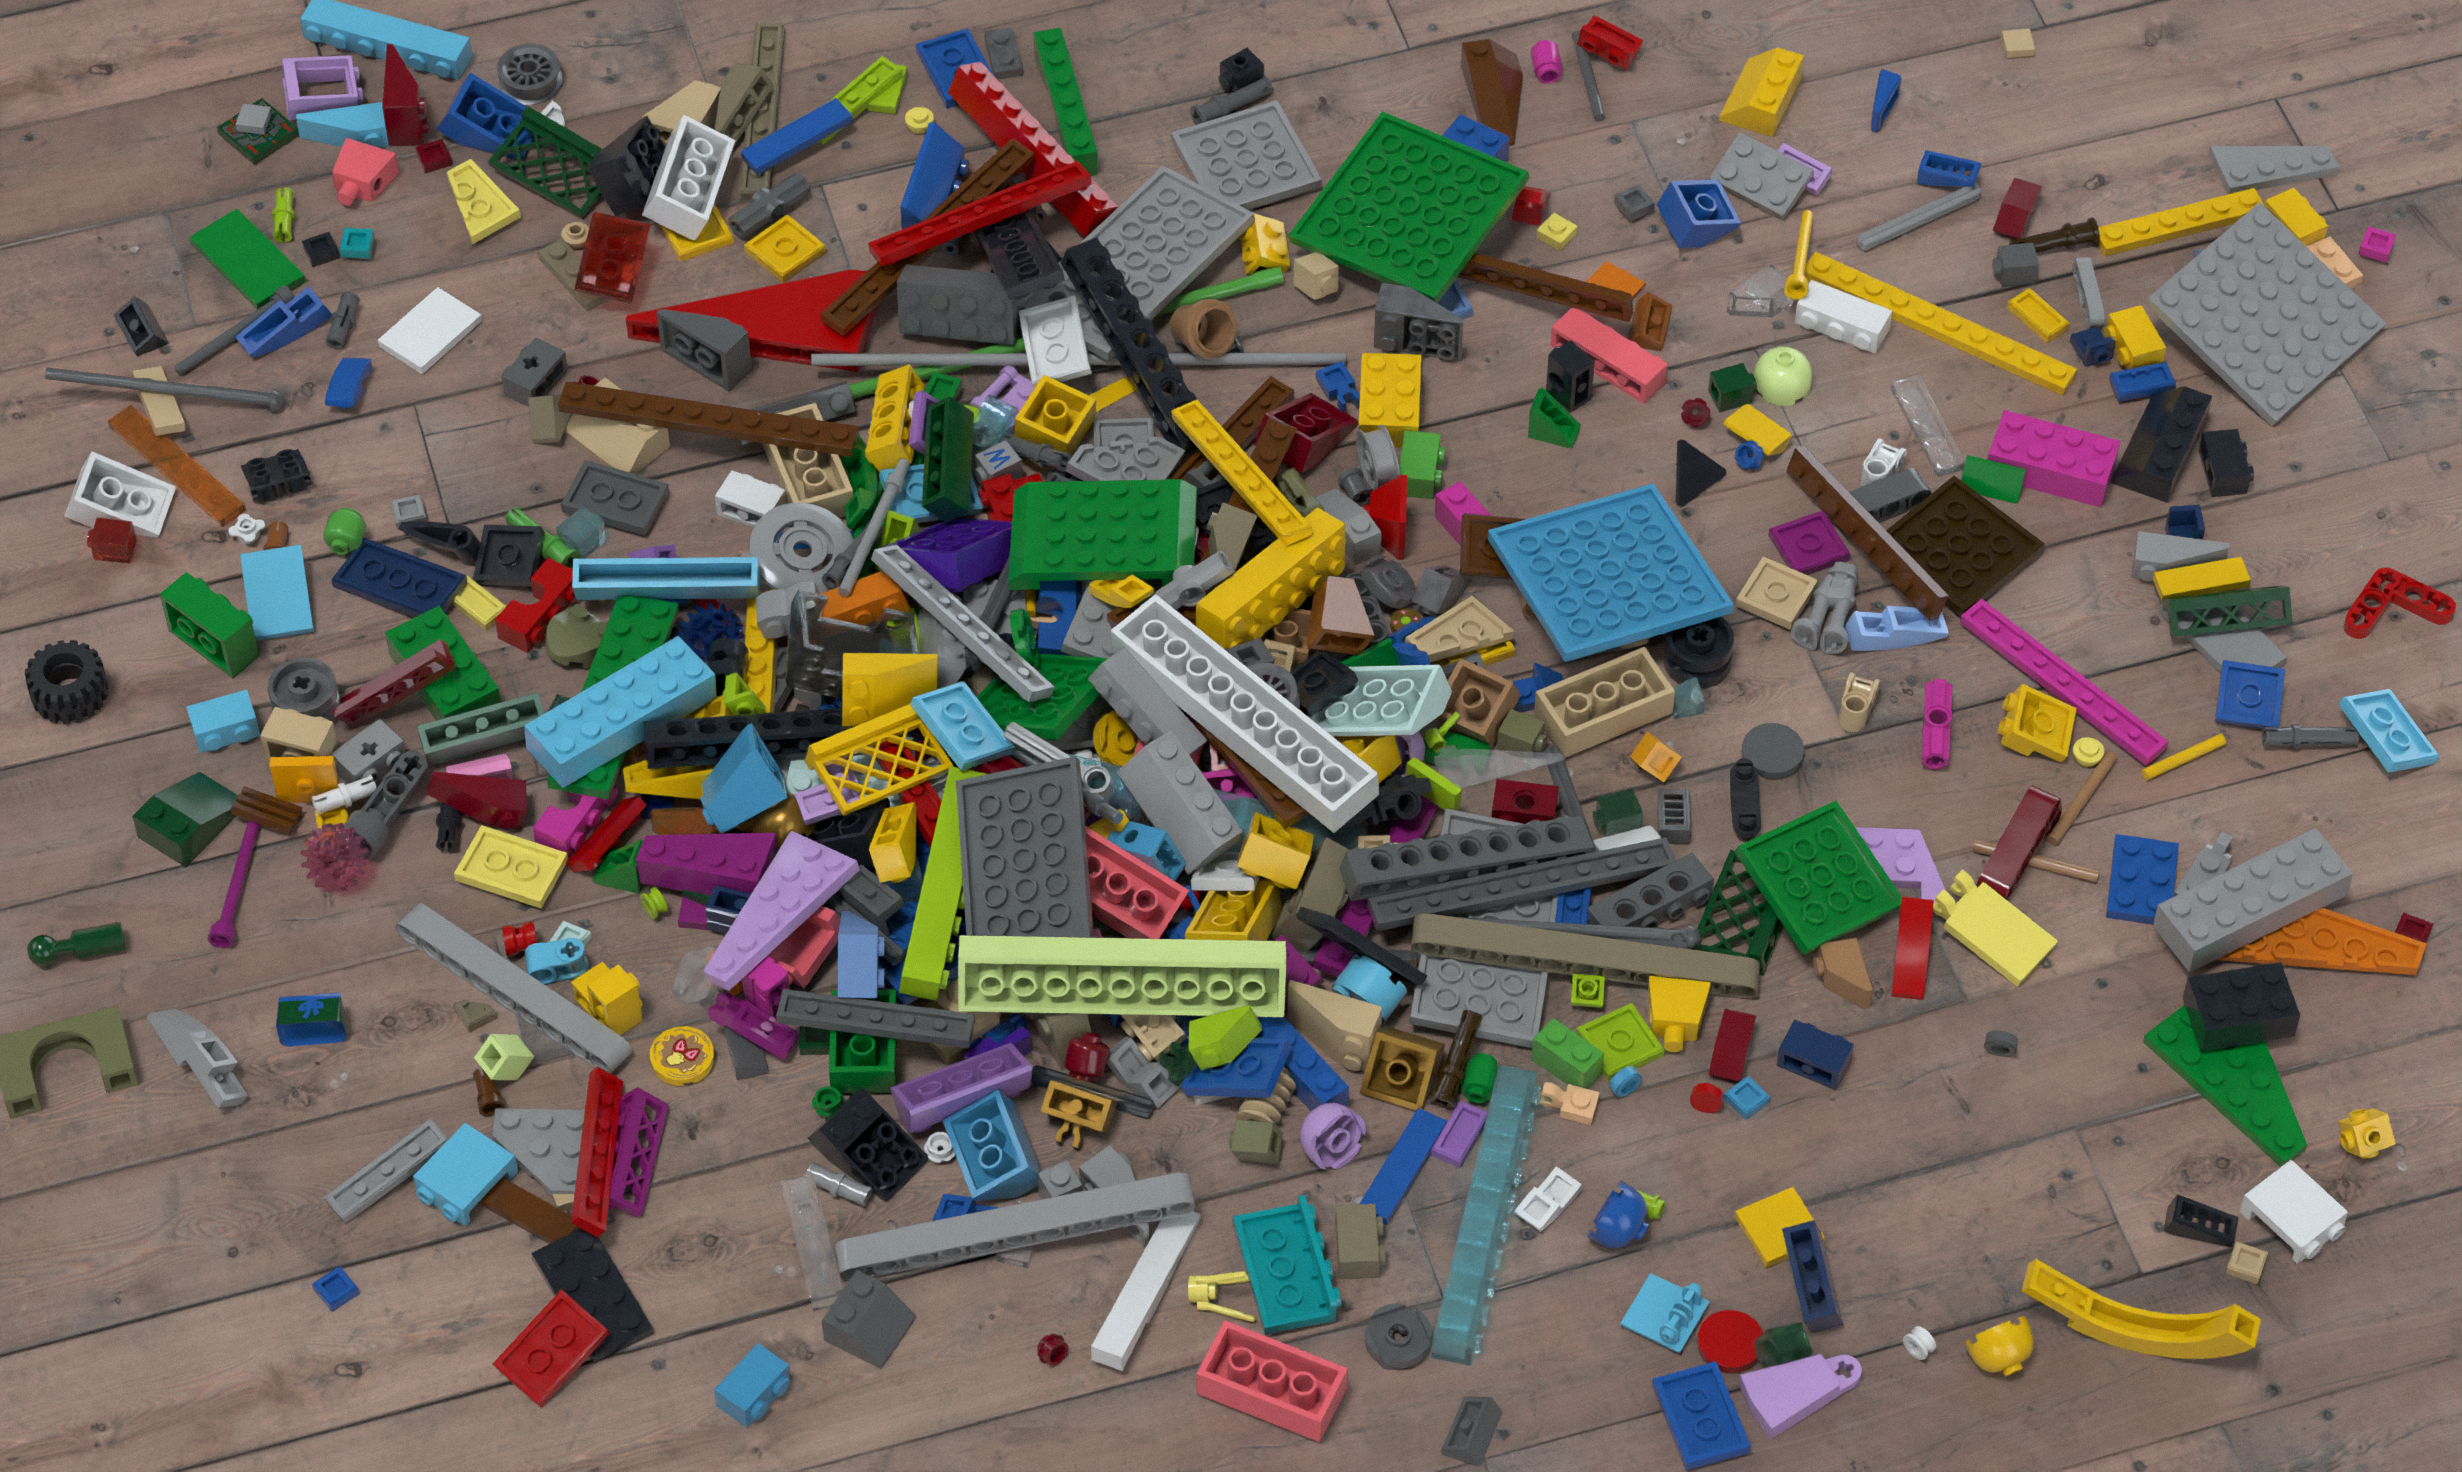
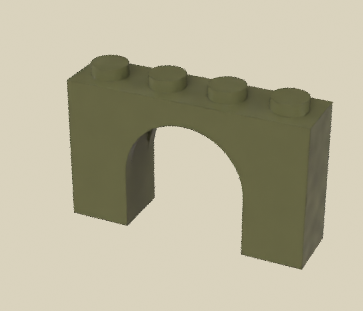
(96, 1033)

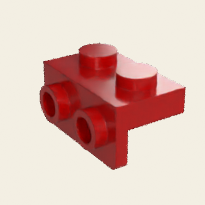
(1609, 42)

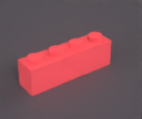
(1615, 357)

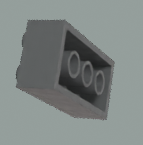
(956, 305)

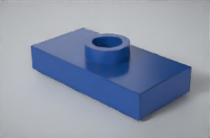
(2142, 381)

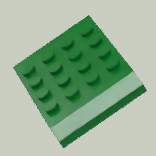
(1101, 531)

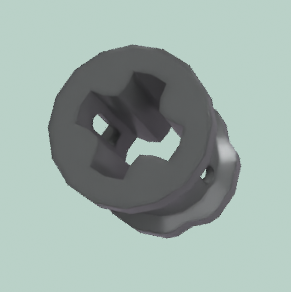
(1356, 488)

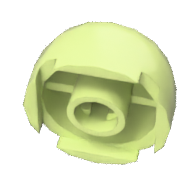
(1783, 376)

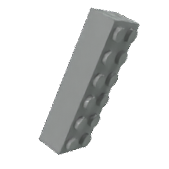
(2252, 900)

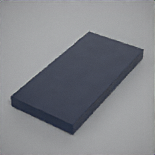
(398, 579)

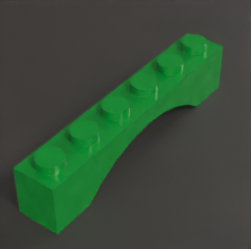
(1059, 77)

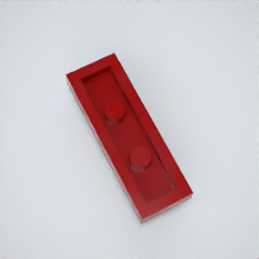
(606, 835)

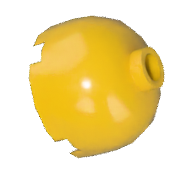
(2002, 1347)

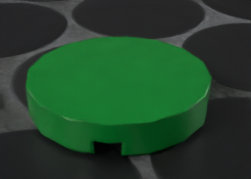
(1024, 637)

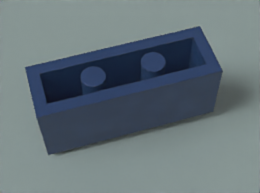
(1812, 1276)

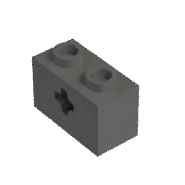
(534, 371)

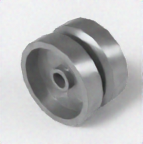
(305, 687)

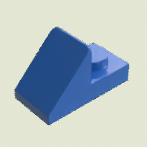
(1527, 687)

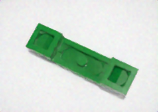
(863, 482)

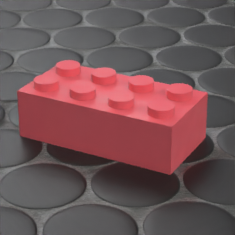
(1129, 892)
(1272, 1381)

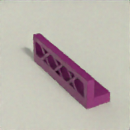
(630, 1118)

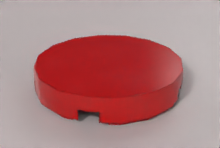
(1729, 1340)

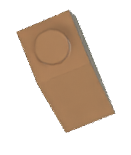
(1844, 971)

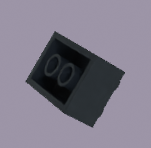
(2241, 1006)

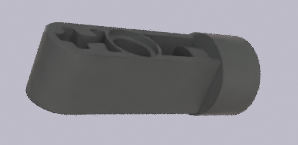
(383, 807)

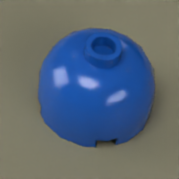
(1620, 1218)

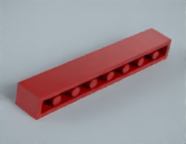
(1006, 118)

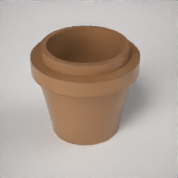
(1205, 328)

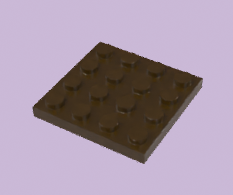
(1965, 543)

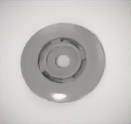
(807, 525)

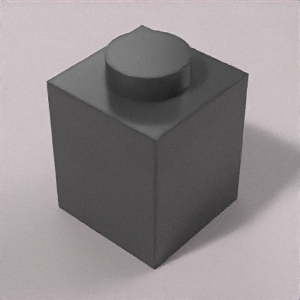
(2016, 265)

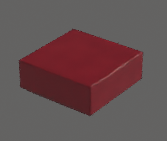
(433, 156)
(2414, 927)

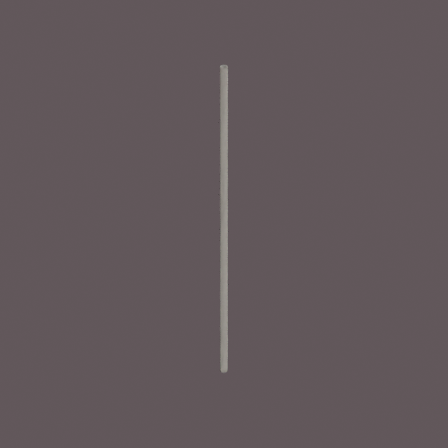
(1021, 359)

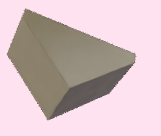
(546, 420)

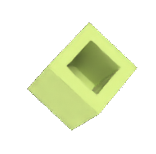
(504, 1057)

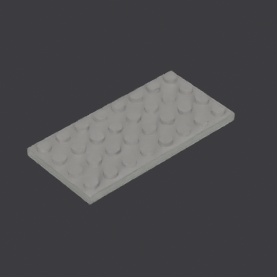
(1159, 245)
(1503, 995)

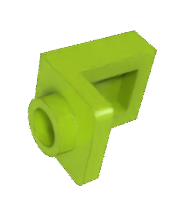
(740, 697)

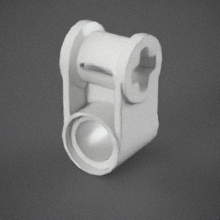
(1882, 462)

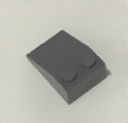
(706, 345)

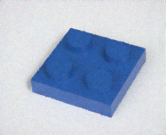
(2249, 695)

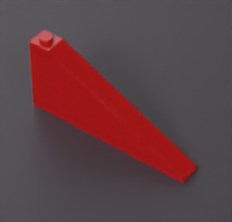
(779, 319)

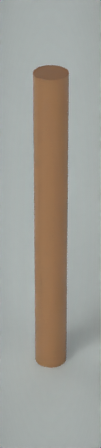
(2082, 798)
(2046, 863)

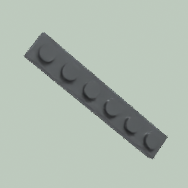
(876, 1018)

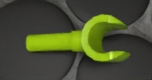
(1434, 736)

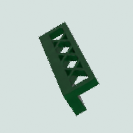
(2228, 598)

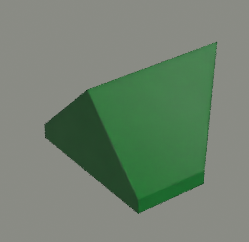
(1551, 421)
(620, 869)

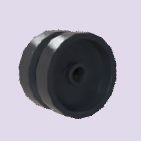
(1700, 652)

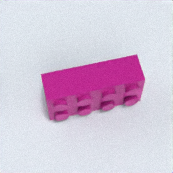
(2056, 457)

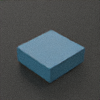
(1747, 1097)

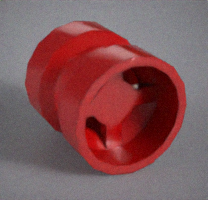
(518, 938)

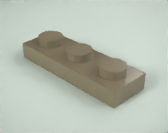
(564, 265)

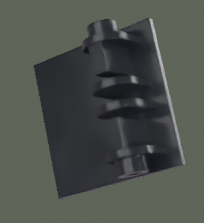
(283, 467)

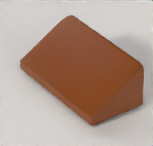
(1650, 322)

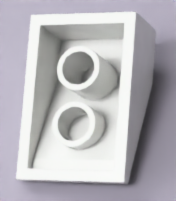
(119, 493)

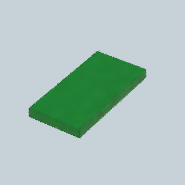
(246, 258)

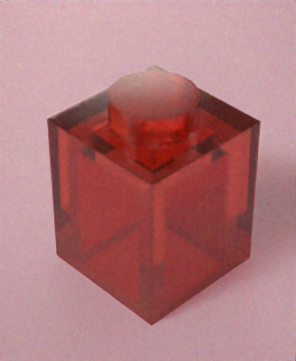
(112, 540)

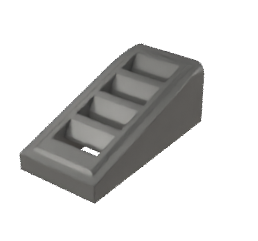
(1675, 833)

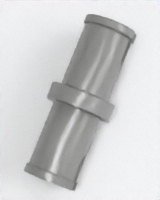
(839, 1184)

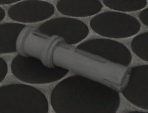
(1222, 106)

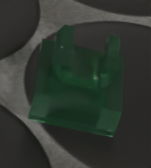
(1180, 1065)

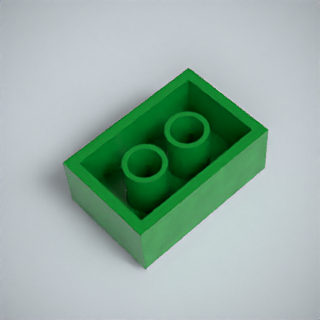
(210, 624)
(863, 1059)

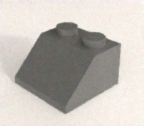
(867, 1320)

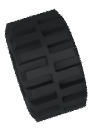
(69, 700)

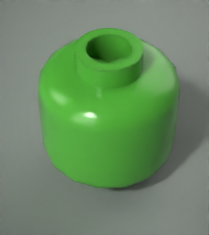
(344, 531)

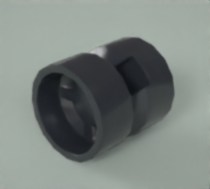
(726, 658)

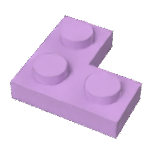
(817, 802)

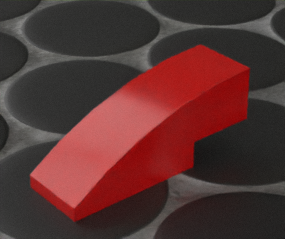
(1912, 948)

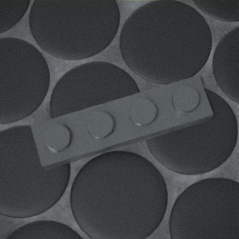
(830, 400)

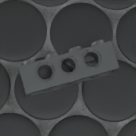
(1658, 889)

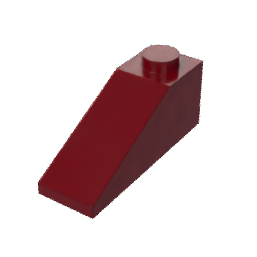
(487, 799)

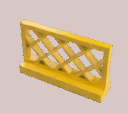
(861, 740)

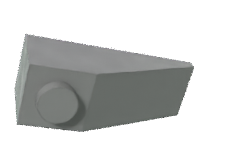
(1361, 532)
(2163, 552)
(1110, 1169)

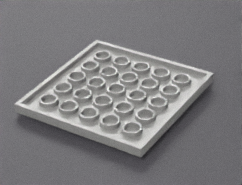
(2265, 313)

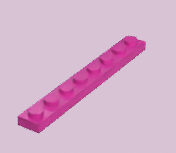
(2064, 682)

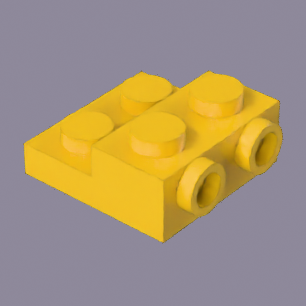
(2036, 723)

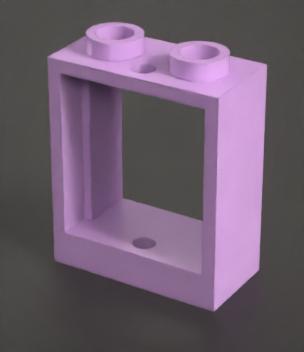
(319, 70)

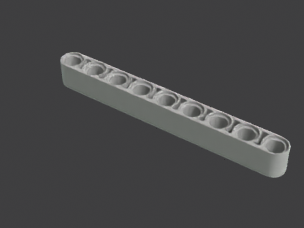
(513, 988)

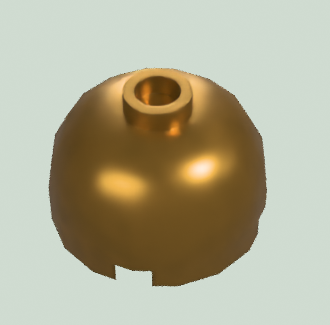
(781, 820)

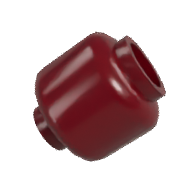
(1086, 1057)

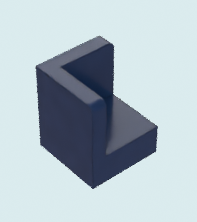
(2185, 522)

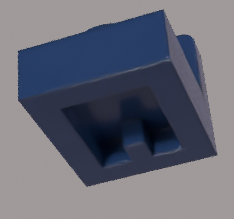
(2092, 346)

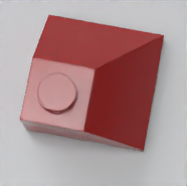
(1389, 514)

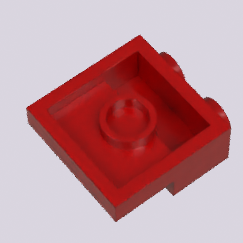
(998, 495)

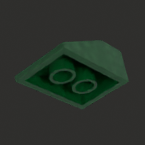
(185, 817)

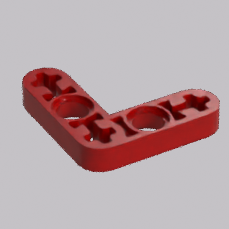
(2394, 593)

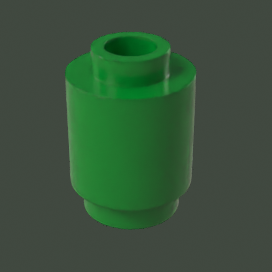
(1480, 1078)

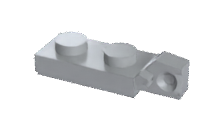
(2208, 864)

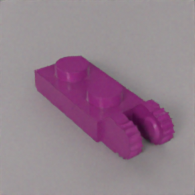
(753, 1024)

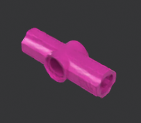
(1936, 724)

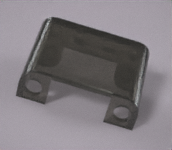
(819, 643)

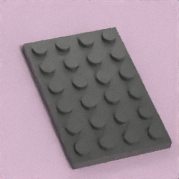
(1025, 852)

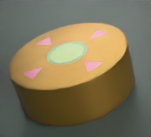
(1402, 617)

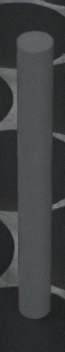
(1589, 80)

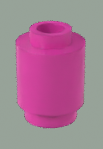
(1546, 61)

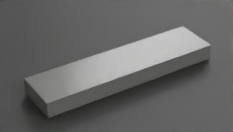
(386, 1171)

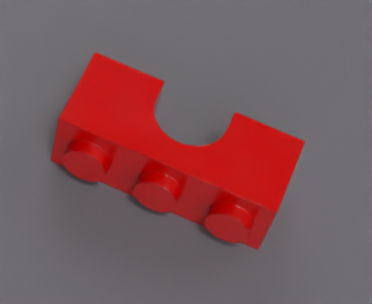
(527, 623)

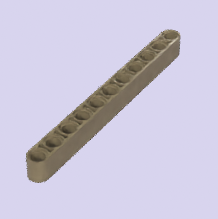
(1580, 954)

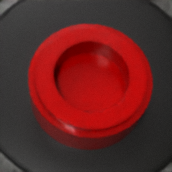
(1706, 1098)

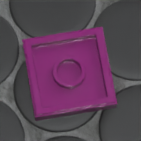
(1809, 543)

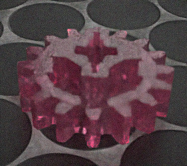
(326, 867)

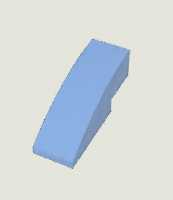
(1893, 629)

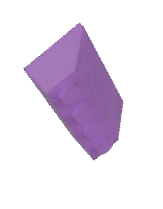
(950, 1089)

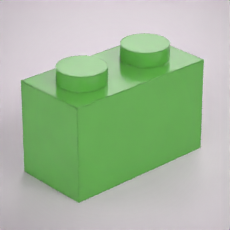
(1420, 462)
(1567, 1055)

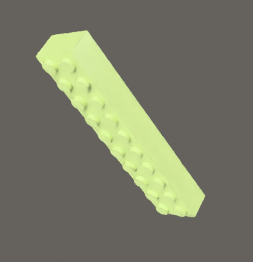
(1120, 975)

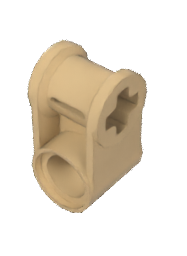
(1857, 702)

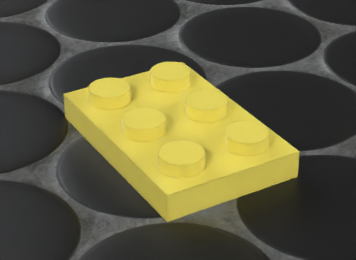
(511, 866)

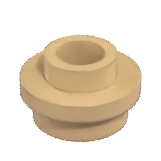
(575, 234)

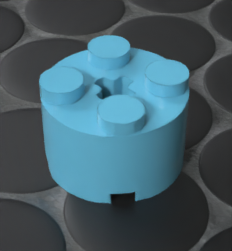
(1370, 983)

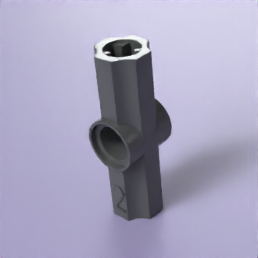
(769, 205)

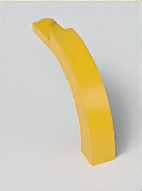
(2140, 1330)

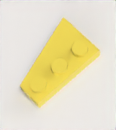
(480, 201)

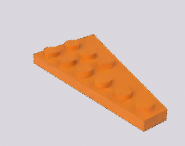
(2334, 942)

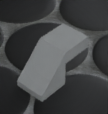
(1138, 1074)

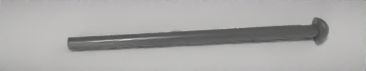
(271, 399)
(1656, 936)

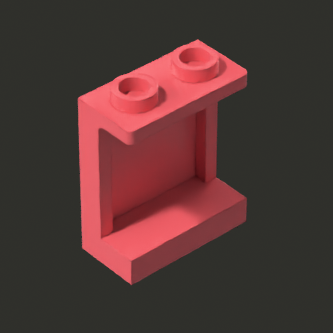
(808, 946)

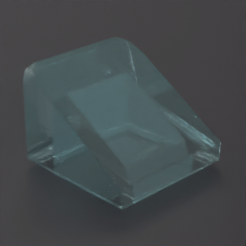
(1688, 699)

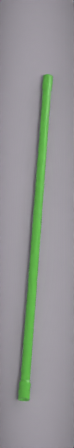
(1255, 281)

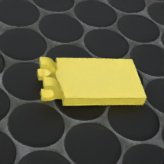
(1993, 928)

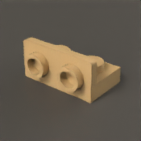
(1154, 1032)

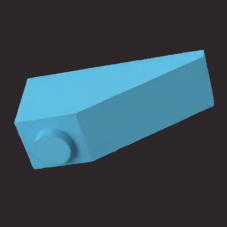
(333, 126)

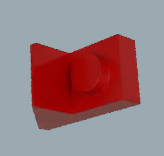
(1530, 205)

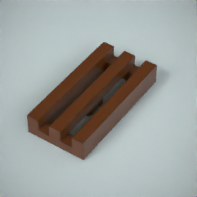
(268, 808)

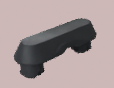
(1745, 799)

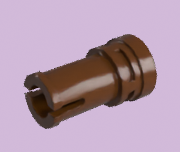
(488, 1095)

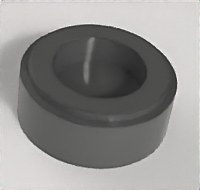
(2001, 1043)

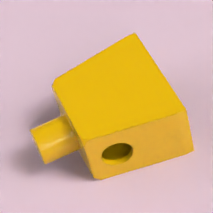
(1676, 1009)

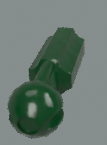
(82, 943)

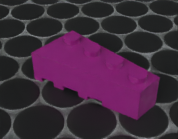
(706, 860)

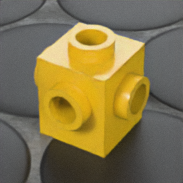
(2366, 1132)

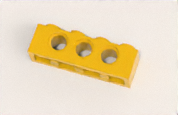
(891, 418)

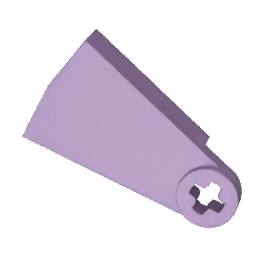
(1796, 1389)

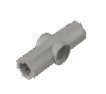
(1192, 581)

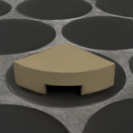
(474, 1014)

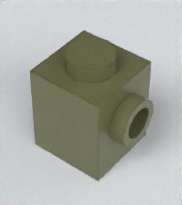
(1521, 733)
(1256, 1141)

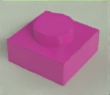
(2377, 244)

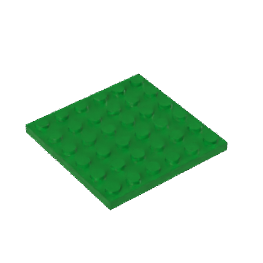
(1409, 206)

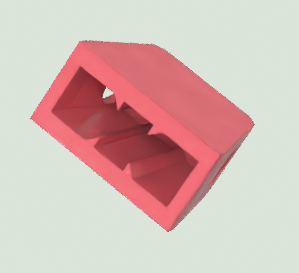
(363, 171)

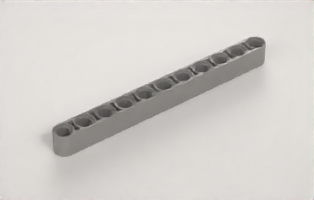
(1016, 1226)

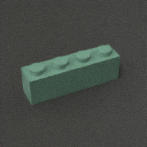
(478, 729)

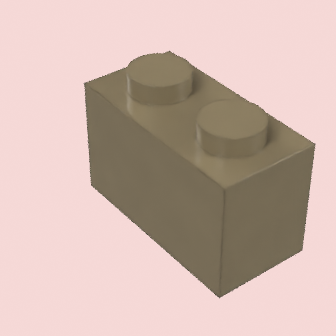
(1358, 1241)

